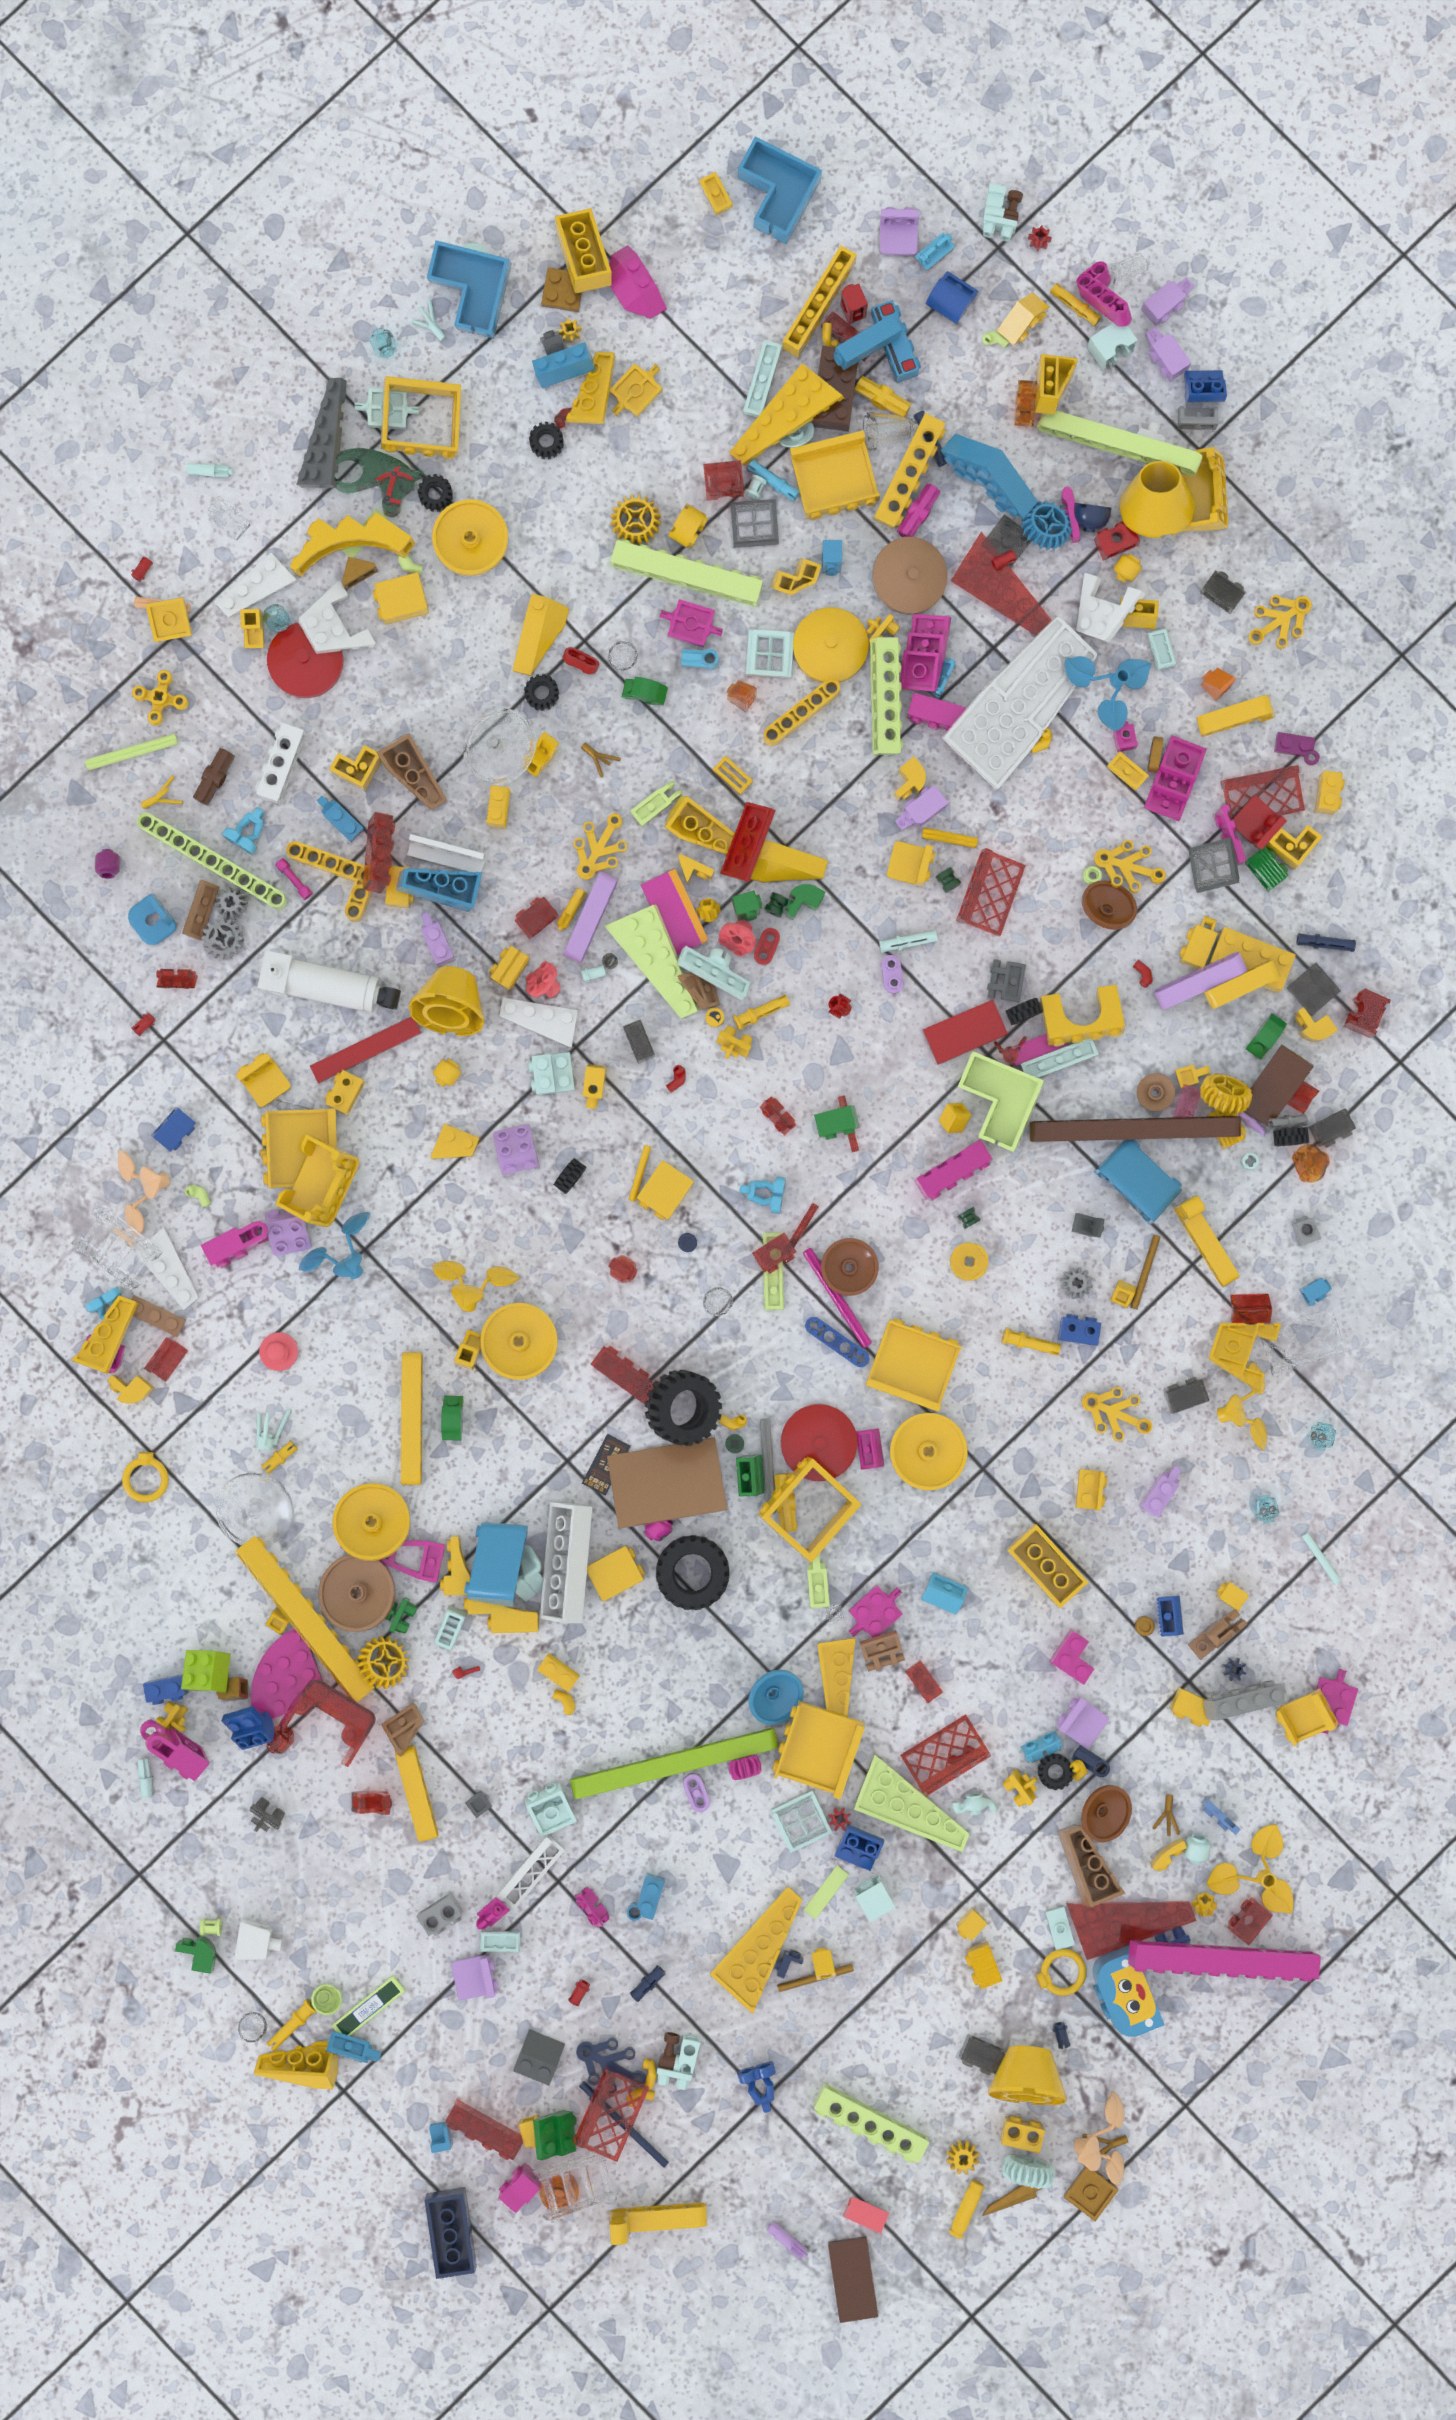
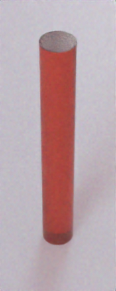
(852, 1138)
(804, 1223)

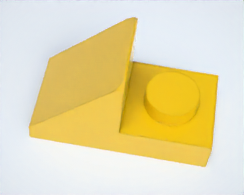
(690, 866)

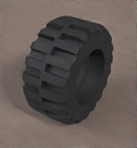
(660, 1407)
(692, 1599)

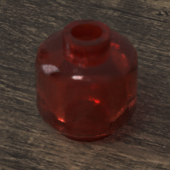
(623, 1269)
(282, 1740)

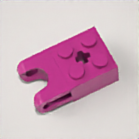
(234, 1244)
(175, 1750)

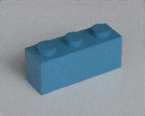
(563, 365)

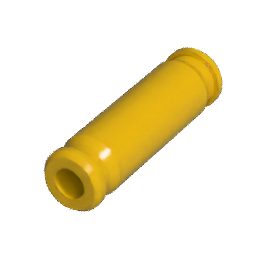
(966, 2209)

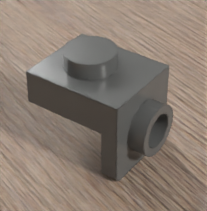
(552, 342)
(1088, 1225)

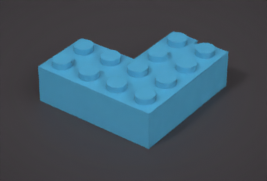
(787, 183)
(481, 280)
(992, 471)

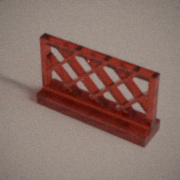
(1265, 778)
(974, 890)
(951, 1771)
(595, 2108)

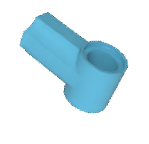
(697, 658)

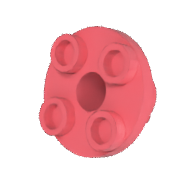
(738, 937)
(543, 981)
(278, 1351)

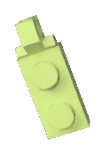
(818, 1584)

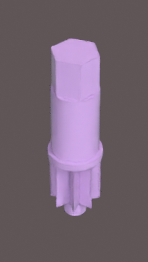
(787, 2240)

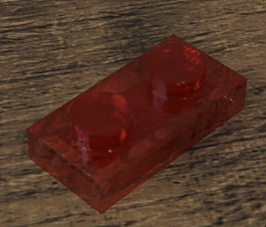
(923, 1681)

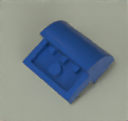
(951, 297)
(1205, 386)
(249, 1727)
(859, 1847)

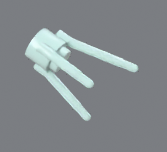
(265, 1439)

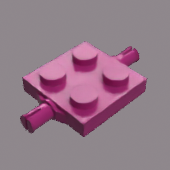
(691, 623)
(875, 1612)
(1339, 1696)

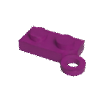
(1297, 746)

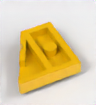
(454, 1144)

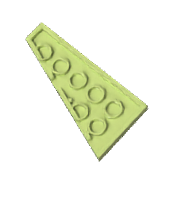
(650, 947)
(897, 1802)

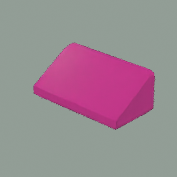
(870, 1449)

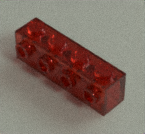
(378, 852)
(623, 1373)
(484, 2129)

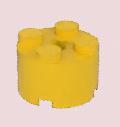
(686, 526)

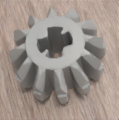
(237, 898)
(1074, 1289)

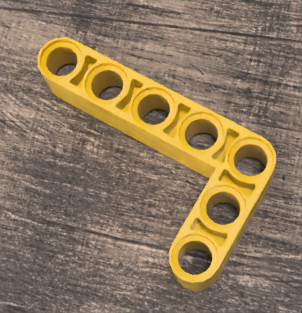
(339, 870)
(1205, 1240)
(655, 2218)

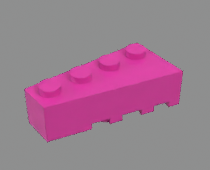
(953, 1169)

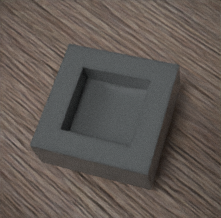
(478, 1804)

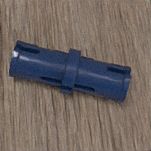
(647, 1983)

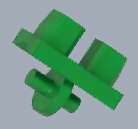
(405, 1607)

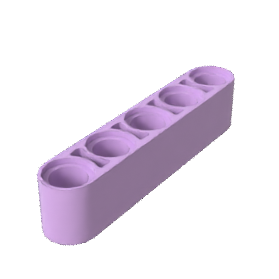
(590, 917)
(1200, 980)

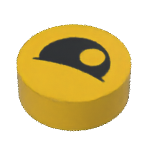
(714, 1017)

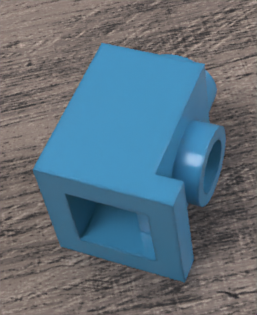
(1315, 1291)

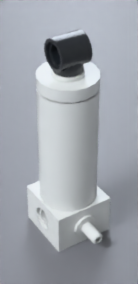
(289, 977)

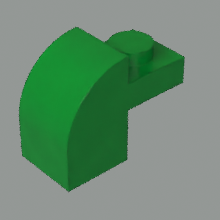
(645, 690)
(804, 894)
(1266, 1036)
(452, 1418)
(203, 1952)

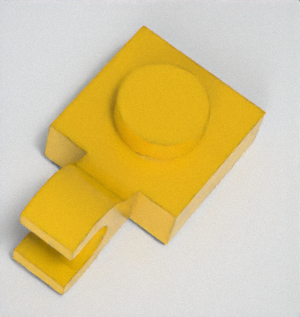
(1189, 1076)

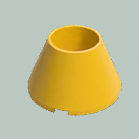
(1157, 501)
(449, 1003)
(1028, 2076)

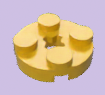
(971, 1251)

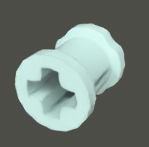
(755, 487)

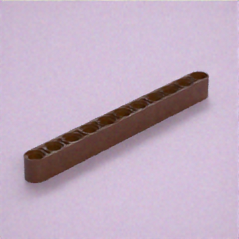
(1135, 1128)

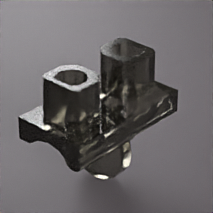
(259, 1810)

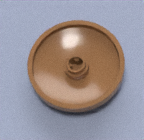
(909, 575)
(356, 1593)

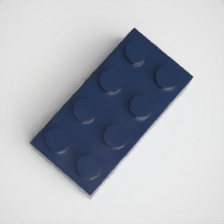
(450, 2233)

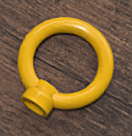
(145, 1458)
(1044, 1979)

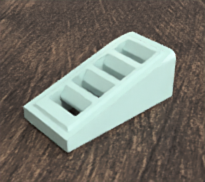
(458, 1613)

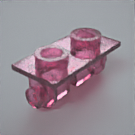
(1187, 1101)

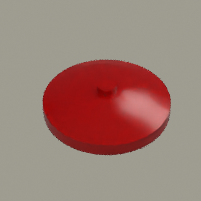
(297, 666)
(820, 1434)

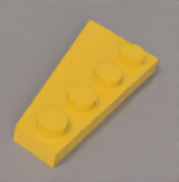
(594, 392)
(106, 1339)
(836, 1672)

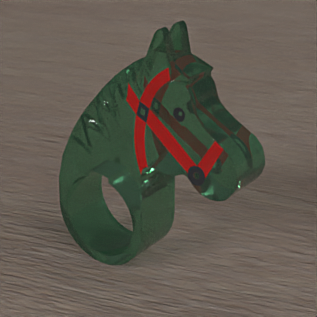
(380, 470)

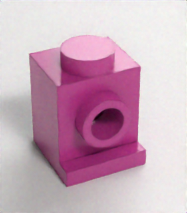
(1125, 743)

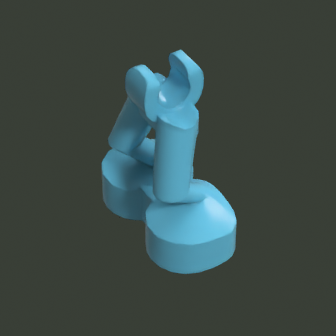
(246, 842)
(774, 1201)
(99, 1303)

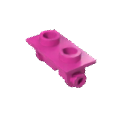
(586, 1902)
(491, 1913)

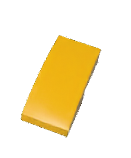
(1163, 1859)

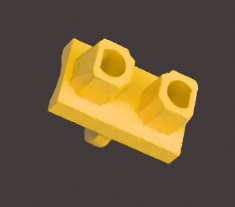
(888, 625)
(732, 1045)
(175, 1718)
(1024, 1786)

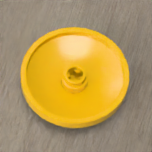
(470, 537)
(830, 645)
(518, 1341)
(928, 1451)
(371, 1522)

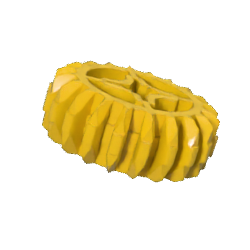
(645, 508)
(1226, 1093)
(383, 1678)

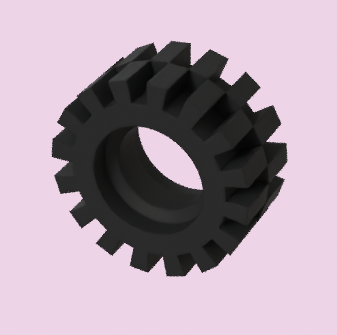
(549, 451)
(432, 482)
(541, 681)
(1024, 1011)
(1291, 1136)
(569, 1175)
(1058, 1783)

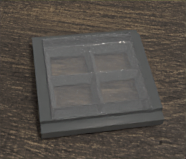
(754, 523)
(1214, 865)

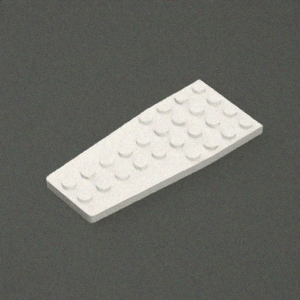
(1018, 704)

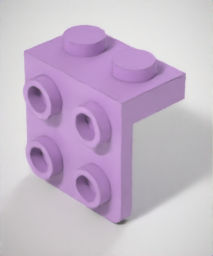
(898, 231)
(515, 1149)
(286, 1232)
(1082, 1721)
(475, 1977)

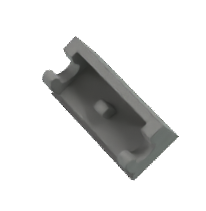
(1197, 418)

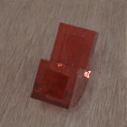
(371, 1802)

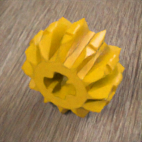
(967, 2150)

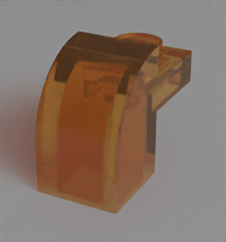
(1025, 403)

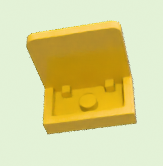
(910, 863)
(263, 1079)

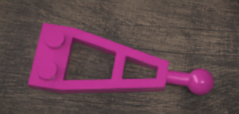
(430, 1562)

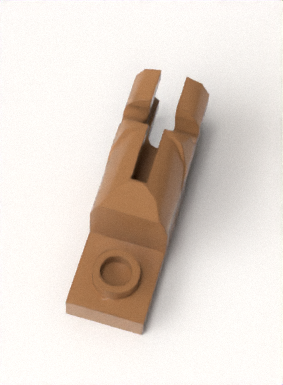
(1216, 1634)

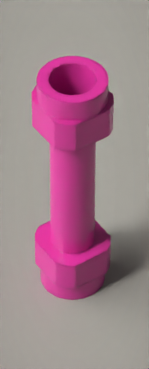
(283, 867)

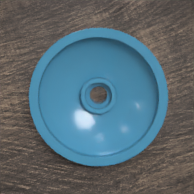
(775, 1706)

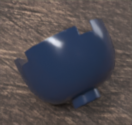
(1091, 516)

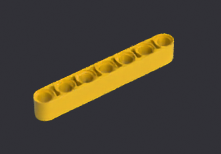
(411, 1418)

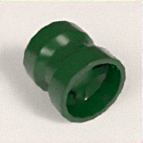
(948, 880)
(776, 904)

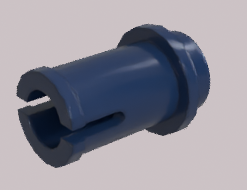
(1061, 2034)

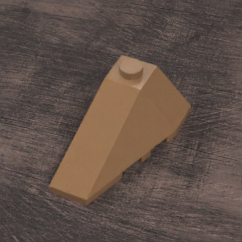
(409, 767)

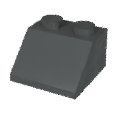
(539, 2057)

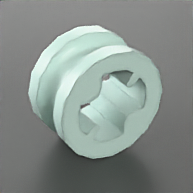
(1245, 1157)

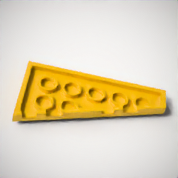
(788, 411)
(752, 1958)

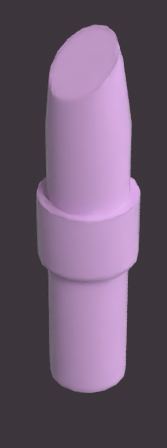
(1252, 1123)

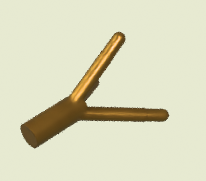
(595, 755)
(1169, 1815)
(1111, 2143)

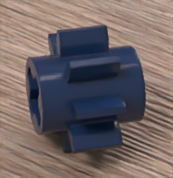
(1239, 1671)

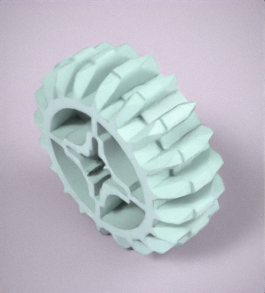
(1028, 2171)

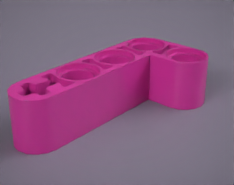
(1094, 290)

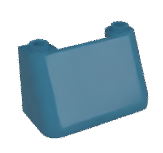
(1139, 1180)
(497, 1563)

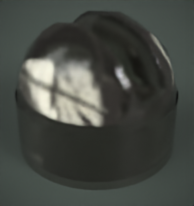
(606, 960)

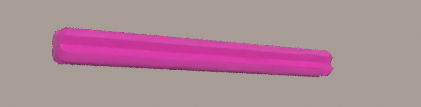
(838, 1300)

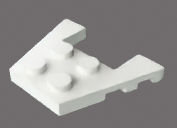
(1100, 617)
(325, 628)

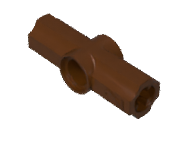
(213, 776)

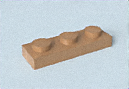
(200, 909)
(158, 1316)

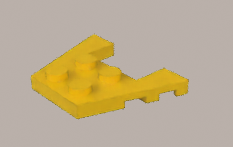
(1234, 1346)

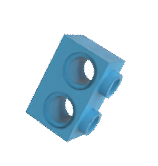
(831, 557)

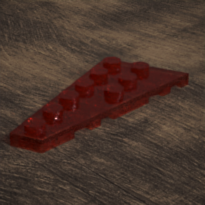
(999, 588)
(1116, 1923)

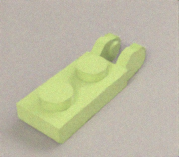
(654, 804)

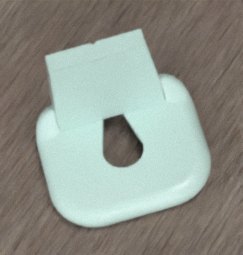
(530, 1581)

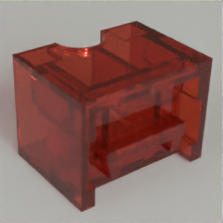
(723, 479)
(1369, 1013)

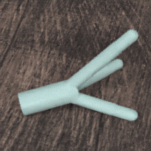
(432, 324)

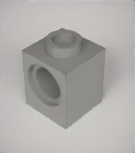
(1314, 1234)

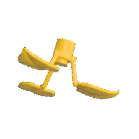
(466, 1295)
(1235, 1412)
(1278, 1894)

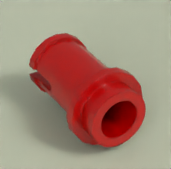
(1003, 559)
(141, 569)
(143, 1024)
(579, 1992)

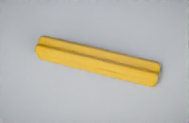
(949, 837)

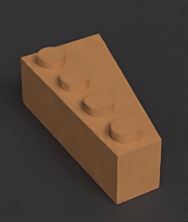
(1088, 1868)

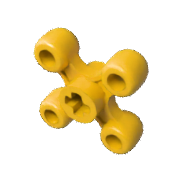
(152, 696)

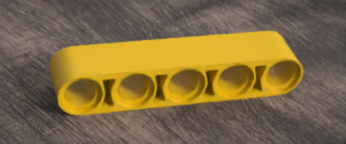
(805, 704)
(417, 1795)

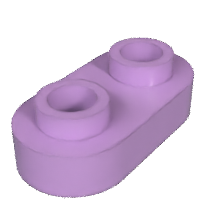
(892, 974)
(696, 1792)

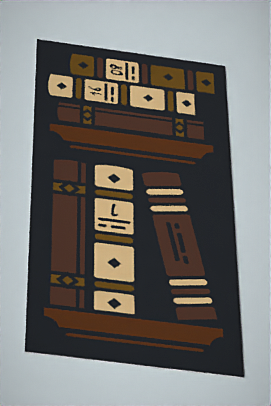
(598, 1474)

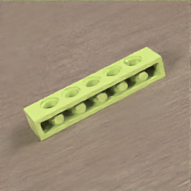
(880, 744)
(830, 2095)

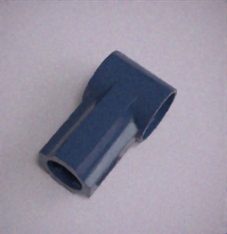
(1090, 1760)

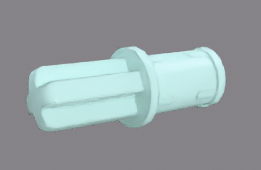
(145, 1778)

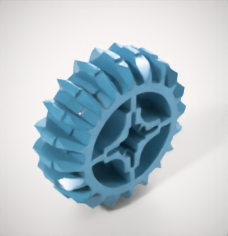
(1057, 523)

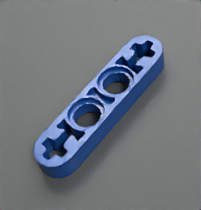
(835, 1344)

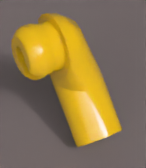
(637, 2092)

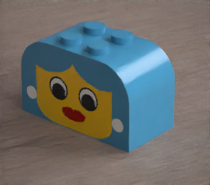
(1125, 1994)

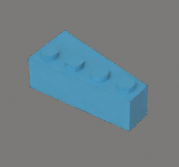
(445, 887)

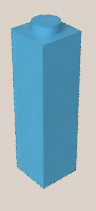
(867, 342)

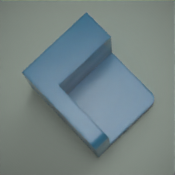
(440, 2137)

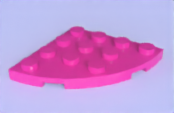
(283, 1674)

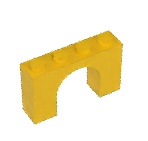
(1061, 1030)

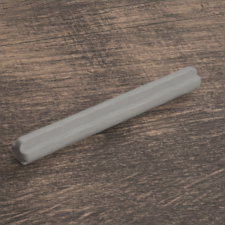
(767, 1457)

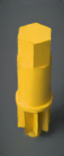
(570, 910)

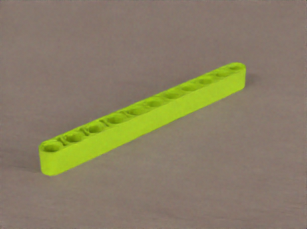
(674, 1763)

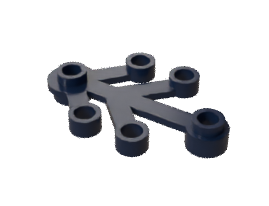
(607, 2061)

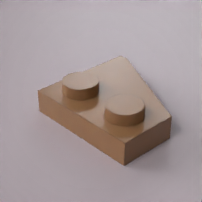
(700, 989)
(403, 1727)

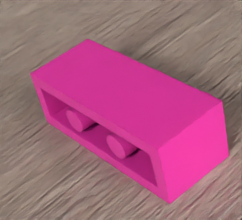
(933, 712)

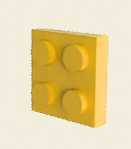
(168, 619)

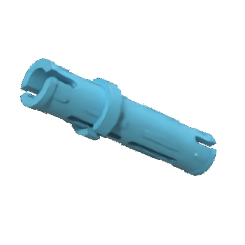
(779, 484)

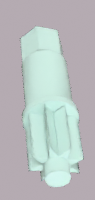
(209, 470)

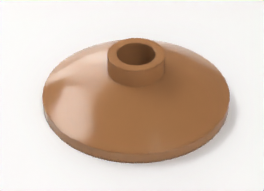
(1165, 1090)

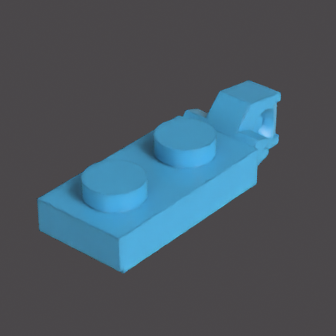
(340, 818)
(351, 2048)

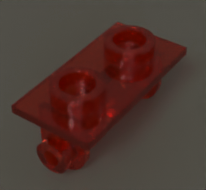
(185, 979)
(782, 1122)

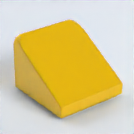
(1123, 1293)
(277, 1621)

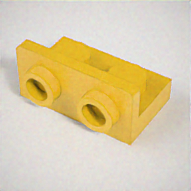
(1091, 1489)

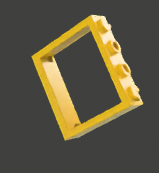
(428, 388)
(829, 1530)

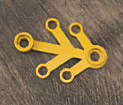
(1282, 619)
(598, 849)
(1126, 865)
(1113, 1412)

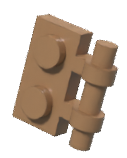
(881, 1646)

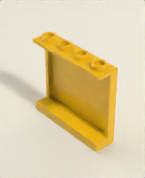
(834, 475)
(284, 1138)
(913, 1364)
(819, 1748)

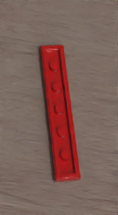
(365, 1049)

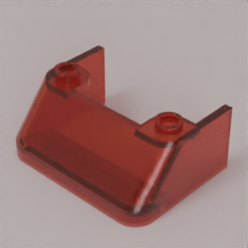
(355, 1717)

